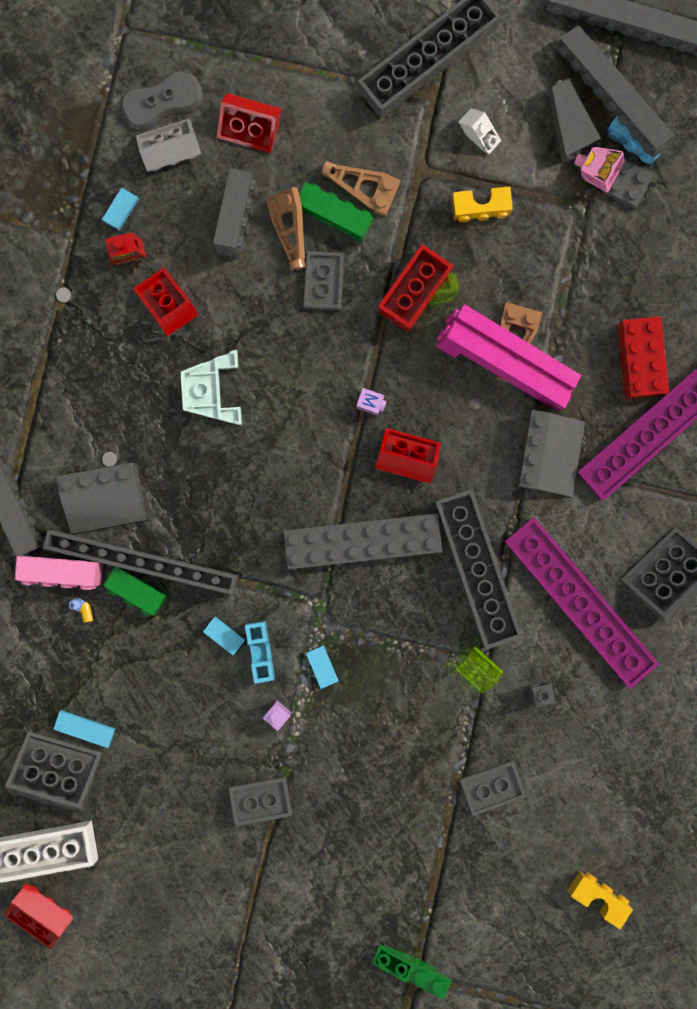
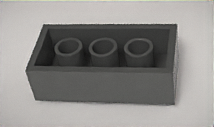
(234, 213)

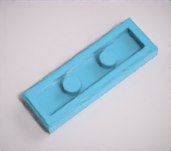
(84, 729)

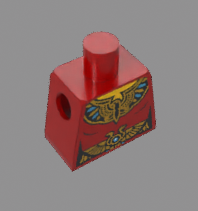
(124, 249)

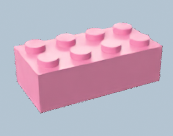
(63, 571)

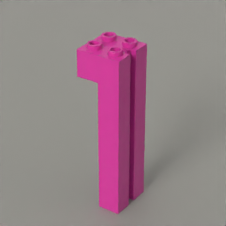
(507, 357)

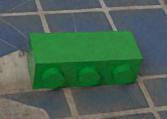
(135, 591)

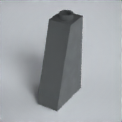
(571, 121)

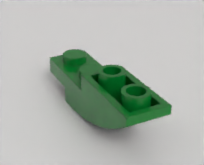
(412, 970)

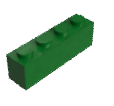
(335, 212)

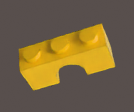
(466, 208)
(615, 908)

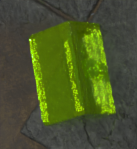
(450, 292)
(479, 670)

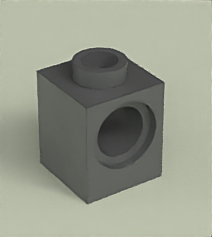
(541, 694)

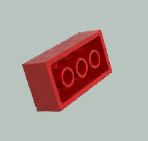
(415, 288)
(643, 358)

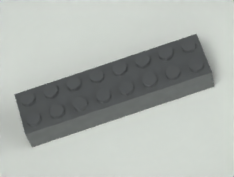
(427, 54)
(362, 541)
(478, 569)

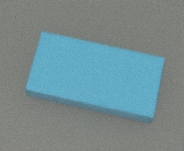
(120, 209)
(224, 635)
(322, 667)

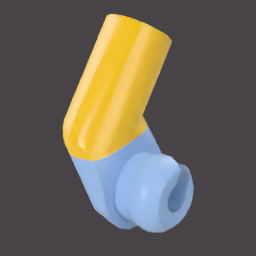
(83, 607)

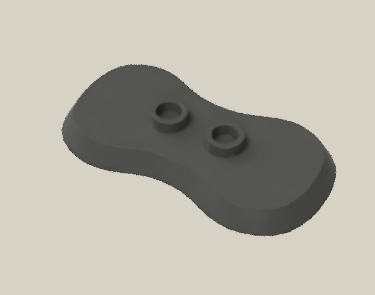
(148, 105)

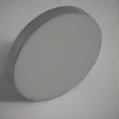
(63, 295)
(109, 459)

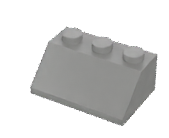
(168, 145)

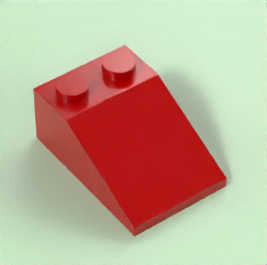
(165, 301)

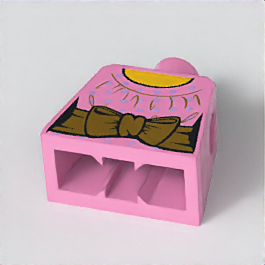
(601, 166)

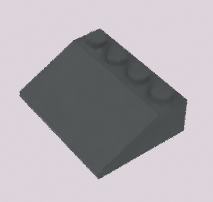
(550, 453)
(102, 497)
(666, 576)
(54, 772)

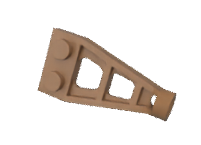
(385, 191)
(282, 204)
(523, 318)

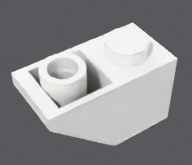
(480, 130)

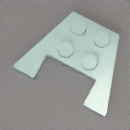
(202, 389)

